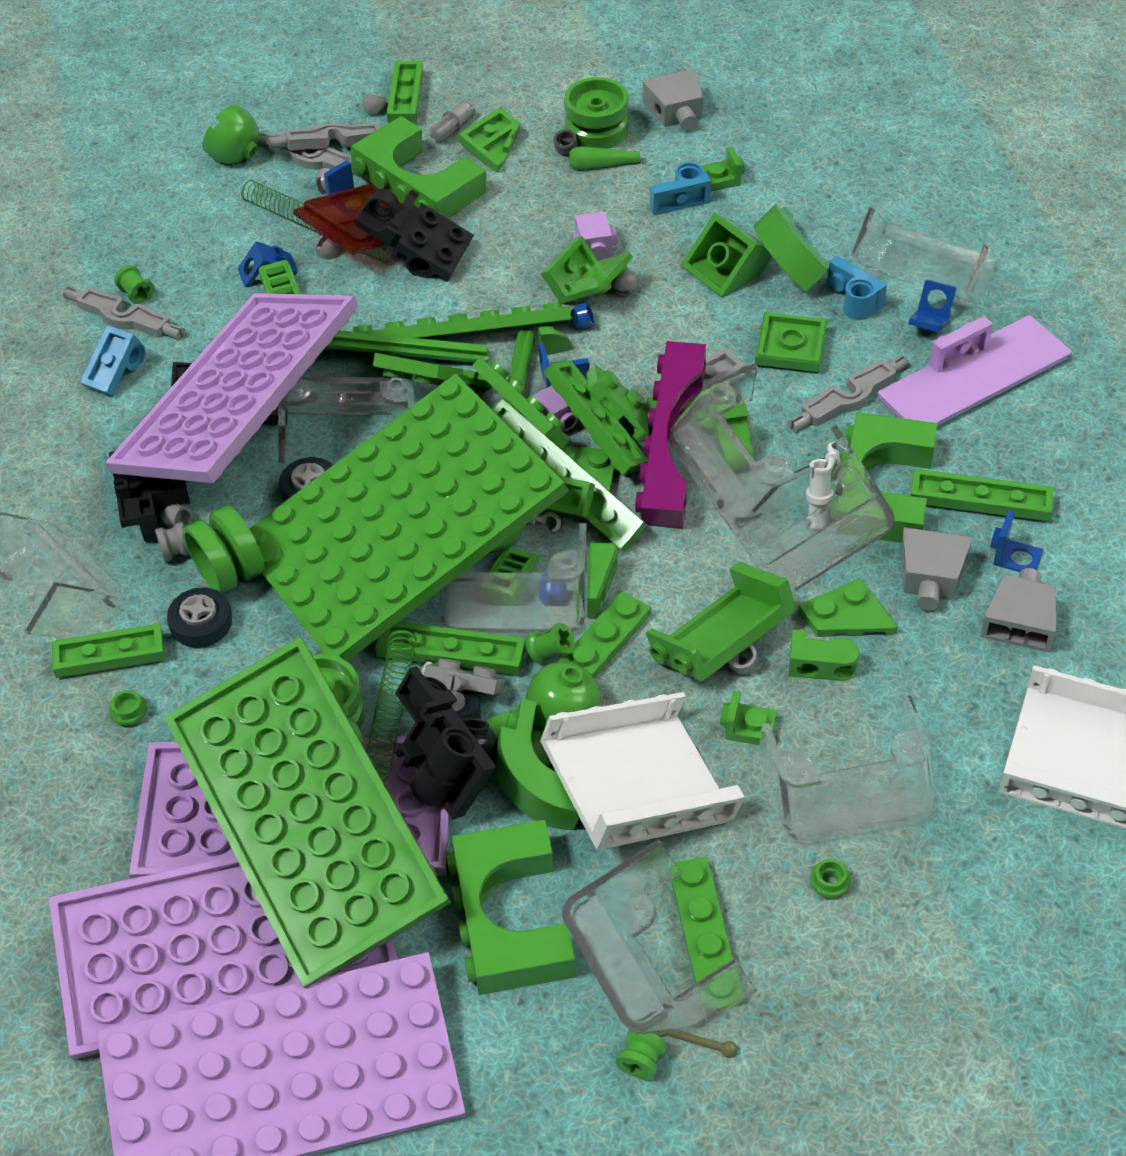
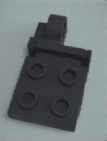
(420, 233)
(143, 496)
(440, 747)

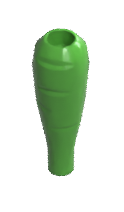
(594, 158)

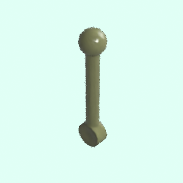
(727, 1048)

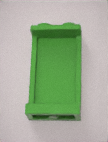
(727, 625)

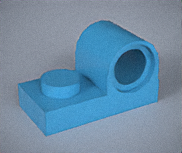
(689, 189)
(862, 291)
(113, 355)

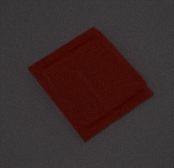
(335, 218)

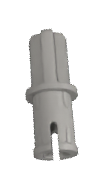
(452, 121)

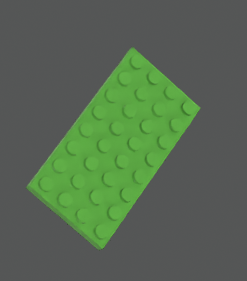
(306, 812)

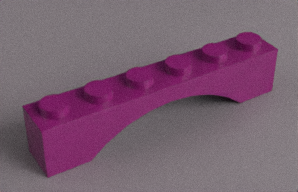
(664, 488)

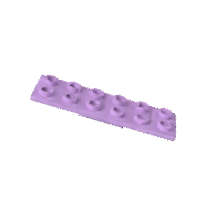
(973, 368)

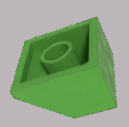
(726, 256)

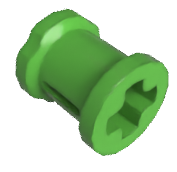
(130, 280)
(550, 643)

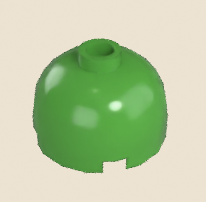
(233, 137)
(562, 689)

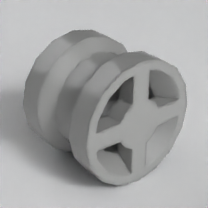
(171, 542)

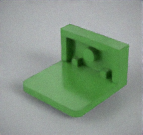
(579, 274)

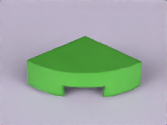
(554, 340)

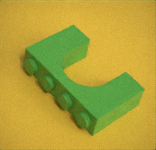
(385, 150)
(894, 441)
(502, 956)

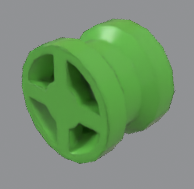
(641, 1055)

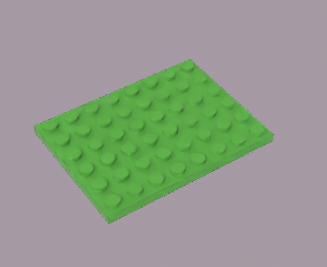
(402, 517)

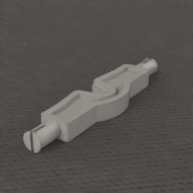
(319, 136)
(320, 159)
(110, 308)
(837, 401)

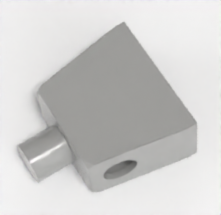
(675, 99)
(932, 565)
(1022, 612)

